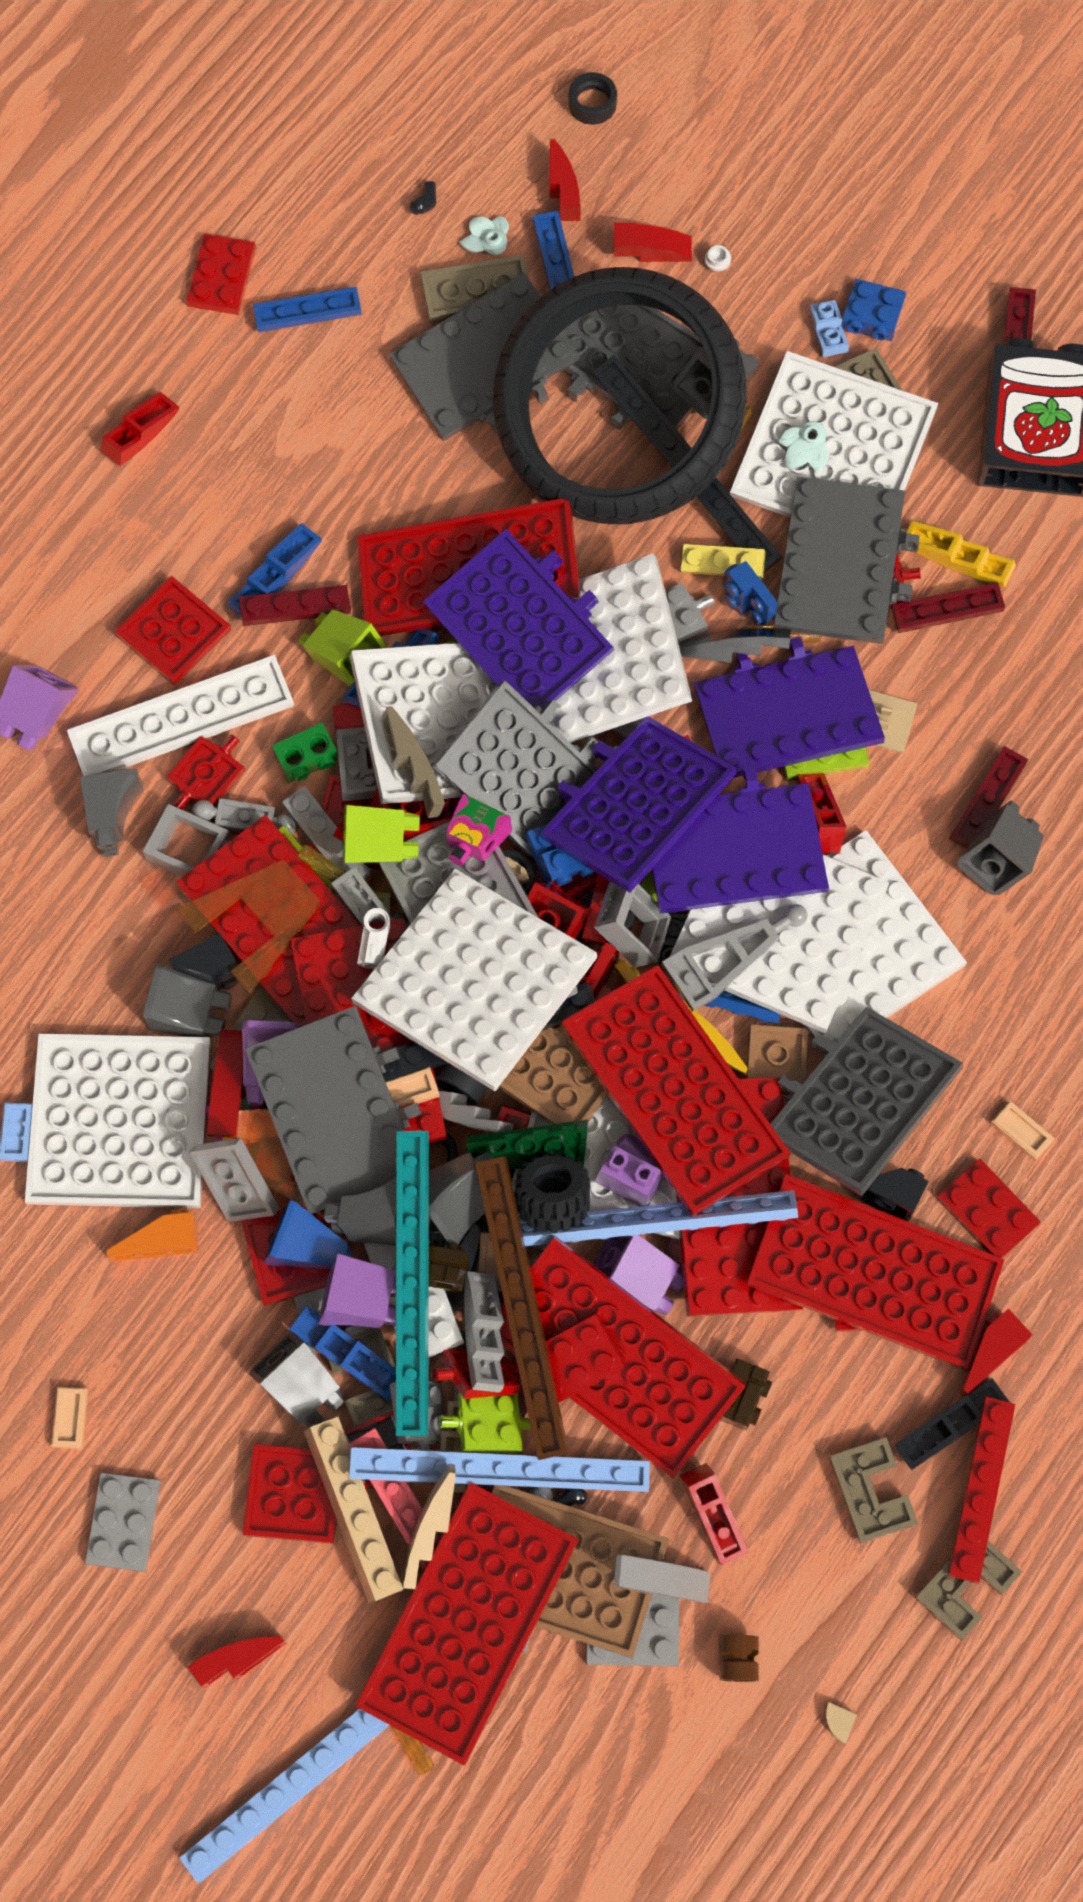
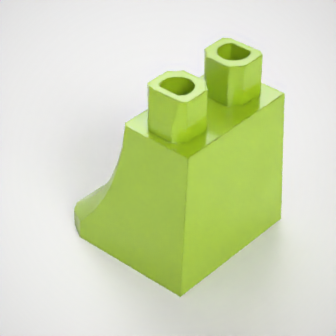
(336, 638)
(378, 835)

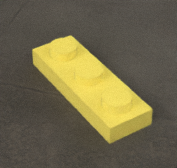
(716, 559)

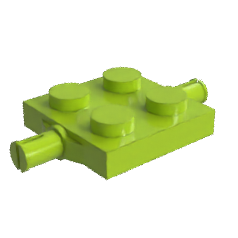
(488, 1424)

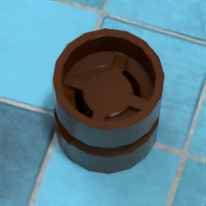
(739, 1658)

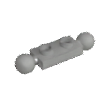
(240, 815)

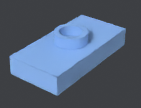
(15, 1132)

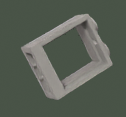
(165, 829)
(613, 916)

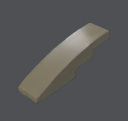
(409, 755)

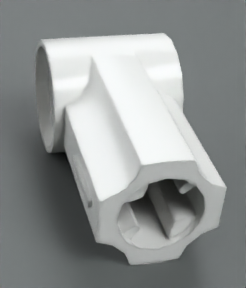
(373, 940)

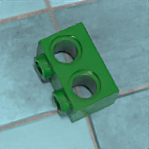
(302, 747)

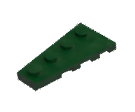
(526, 1143)

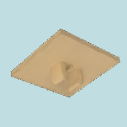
(895, 719)

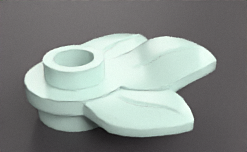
(486, 235)
(803, 449)

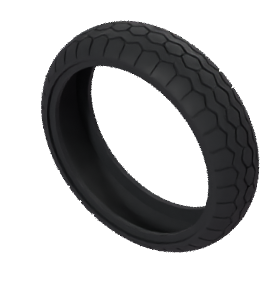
(546, 321)

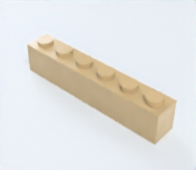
(353, 1511)

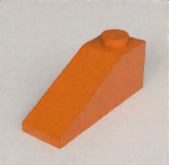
(163, 1237)

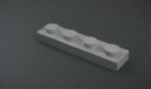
(319, 829)

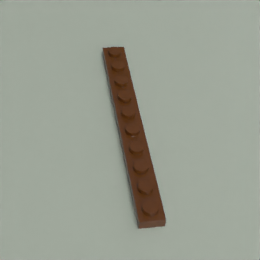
(522, 1308)

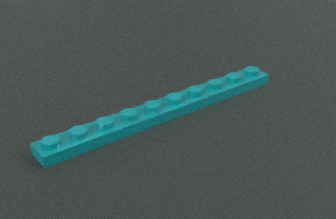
(412, 1283)

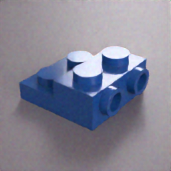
(873, 310)
(747, 593)
(552, 862)

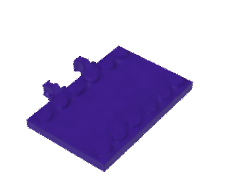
(520, 621)
(789, 709)
(636, 802)
(744, 851)

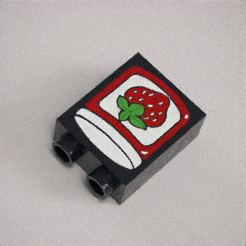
(1033, 419)

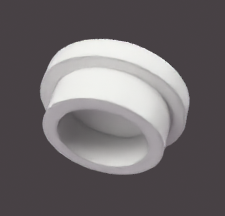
(717, 258)

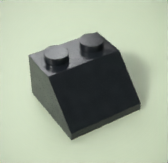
(208, 962)
(895, 1192)

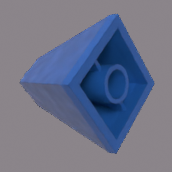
(303, 1241)

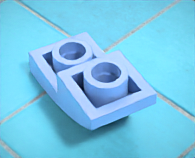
(828, 328)

